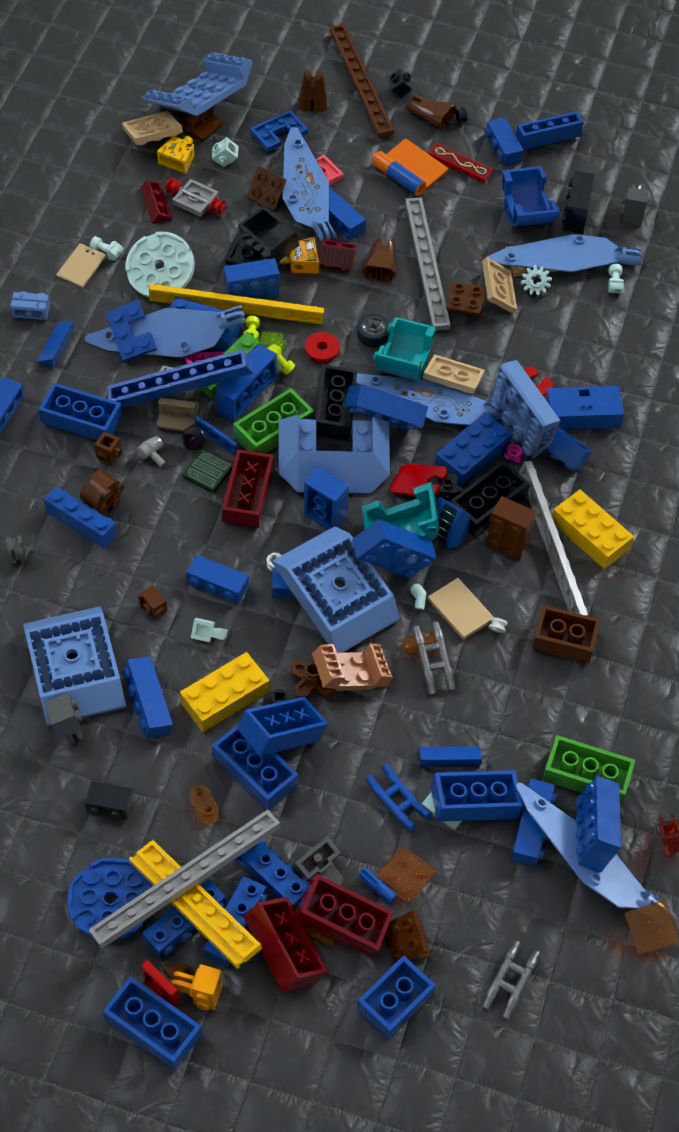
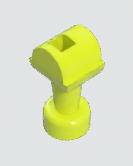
(253, 323)
(287, 366)

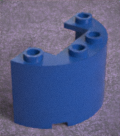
(525, 197)

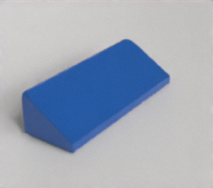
(56, 343)
(218, 436)
(450, 756)

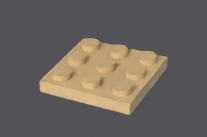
(152, 128)

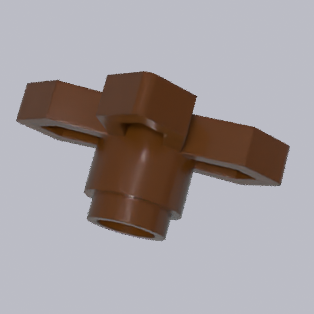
(309, 680)

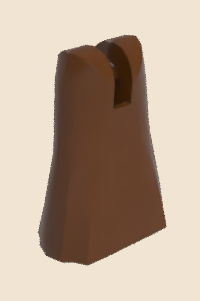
(313, 89)
(433, 111)
(381, 258)

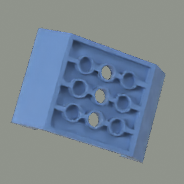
(221, 79)

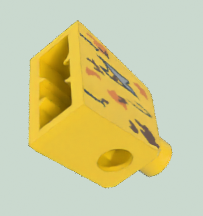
(177, 153)

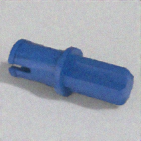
(378, 886)

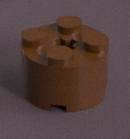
(102, 492)

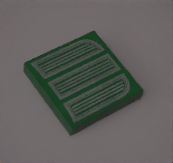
(207, 471)

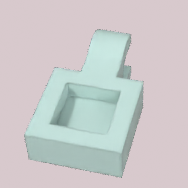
(205, 630)

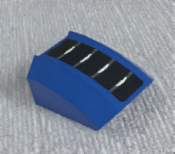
(452, 524)

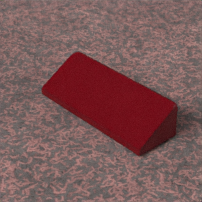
(155, 202)

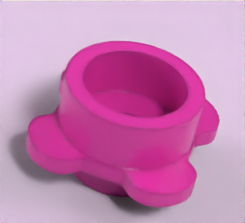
(517, 450)

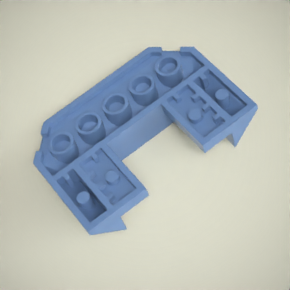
(361, 469)

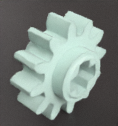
(540, 286)

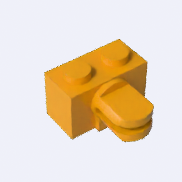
(203, 987)

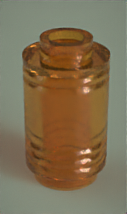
(410, 643)

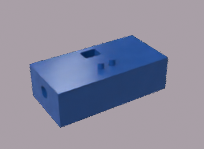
(587, 406)

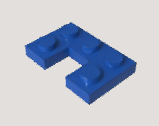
(266, 131)
(127, 344)

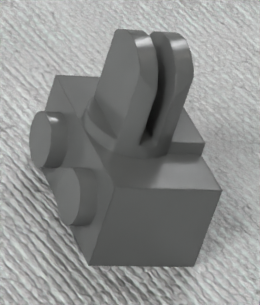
(635, 205)
(65, 717)
(319, 862)

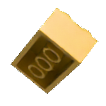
(592, 529)
(224, 692)

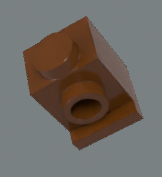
(152, 602)

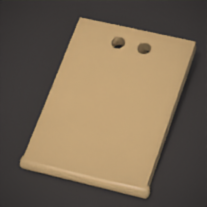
(81, 265)

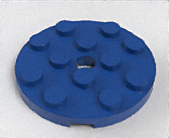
(95, 883)

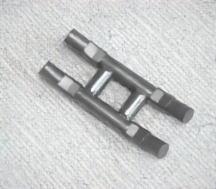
(429, 667)
(499, 982)

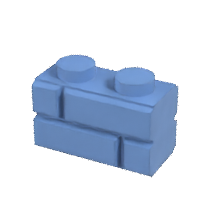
(30, 305)

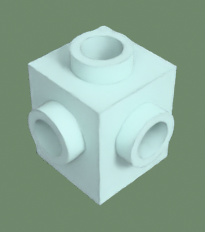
(225, 152)

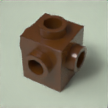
(108, 448)

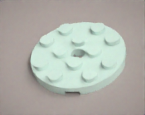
(158, 248)

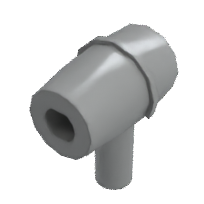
(149, 448)

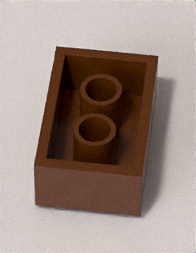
(510, 528)
(566, 634)

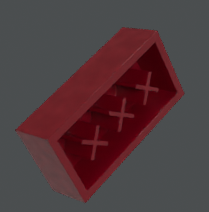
(248, 488)
(285, 944)

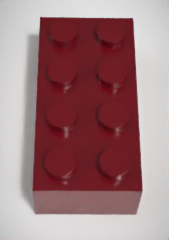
(343, 915)

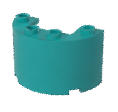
(406, 349)
(415, 516)

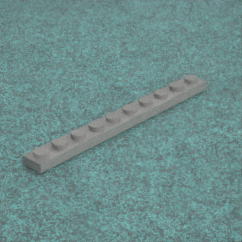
(427, 264)
(552, 541)
(184, 879)

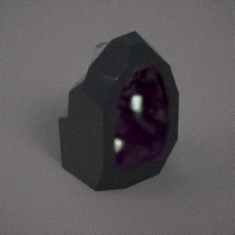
(193, 438)

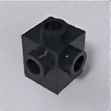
(400, 83)
(449, 487)

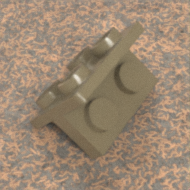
(176, 414)

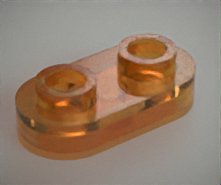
(204, 802)

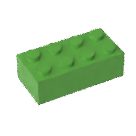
(261, 427)
(577, 764)

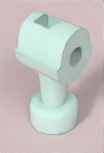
(113, 249)
(615, 284)

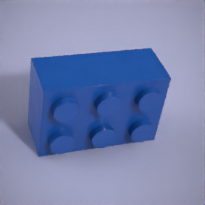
(252, 279)
(325, 499)
(396, 997)

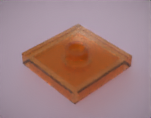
(651, 927)

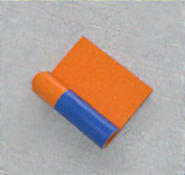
(410, 166)

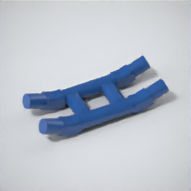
(397, 785)

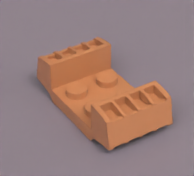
(352, 670)

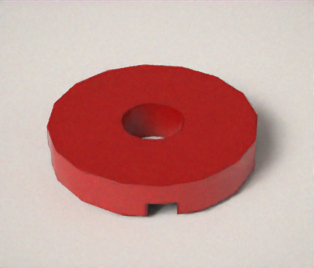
(322, 339)

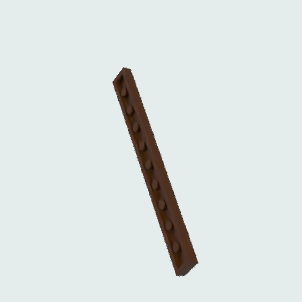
(361, 81)

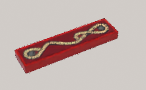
(461, 163)

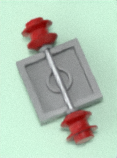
(195, 197)

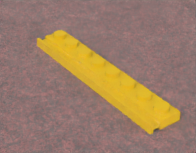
(199, 907)

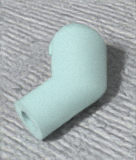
(420, 596)

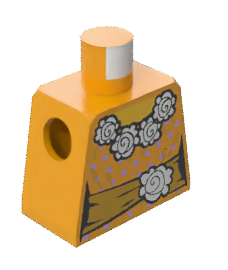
(303, 258)

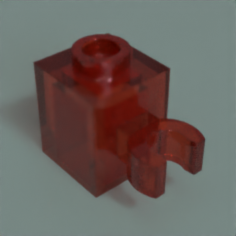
(670, 834)

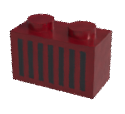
(337, 254)

